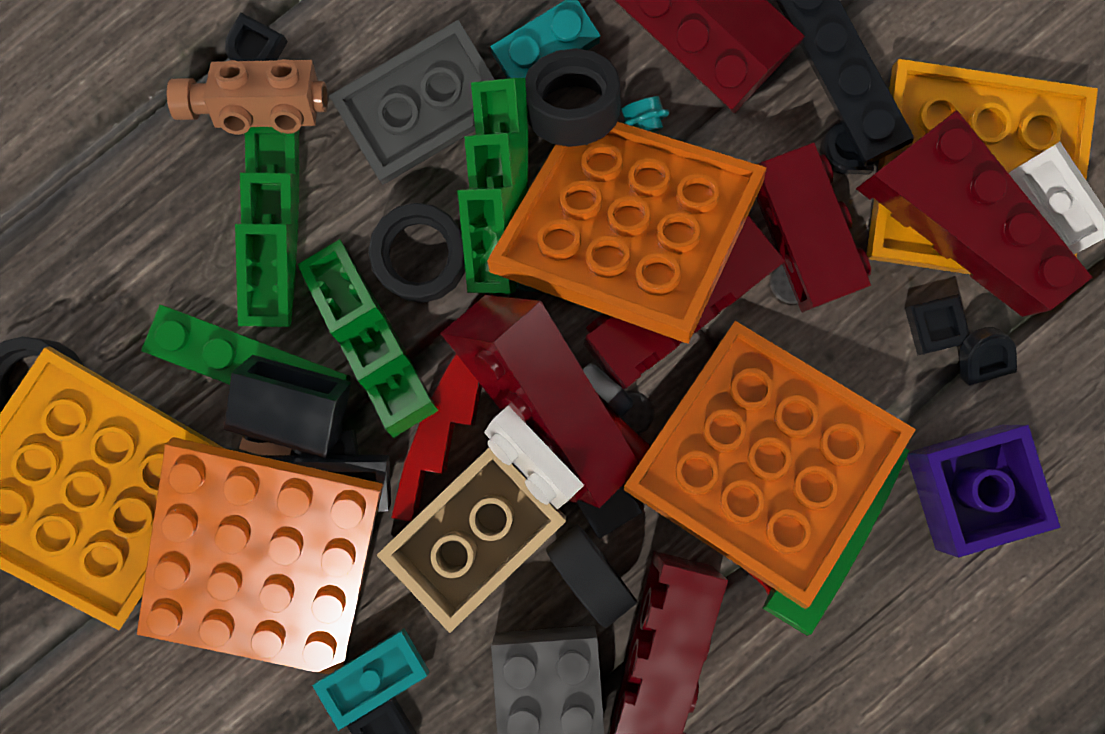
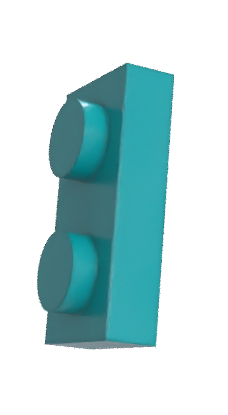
(557, 29)
(371, 679)

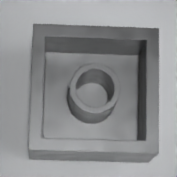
(547, 681)

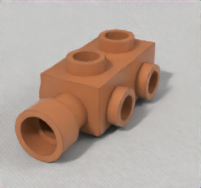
(252, 95)

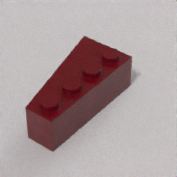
(979, 217)
(630, 350)
(529, 366)
(668, 646)

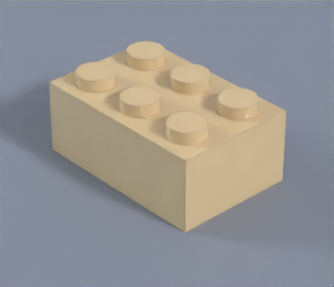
(470, 539)

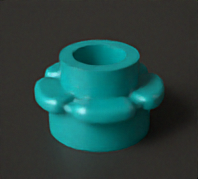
(645, 114)

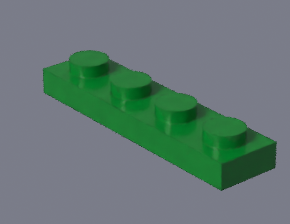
(212, 348)

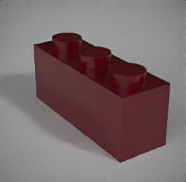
(811, 228)

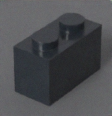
(286, 406)

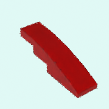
(456, 402)

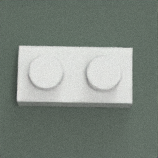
(1062, 197)
(546, 474)

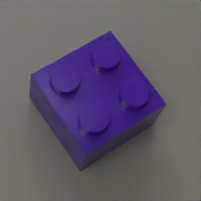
(983, 490)

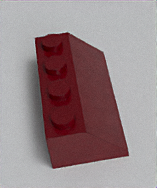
(720, 42)

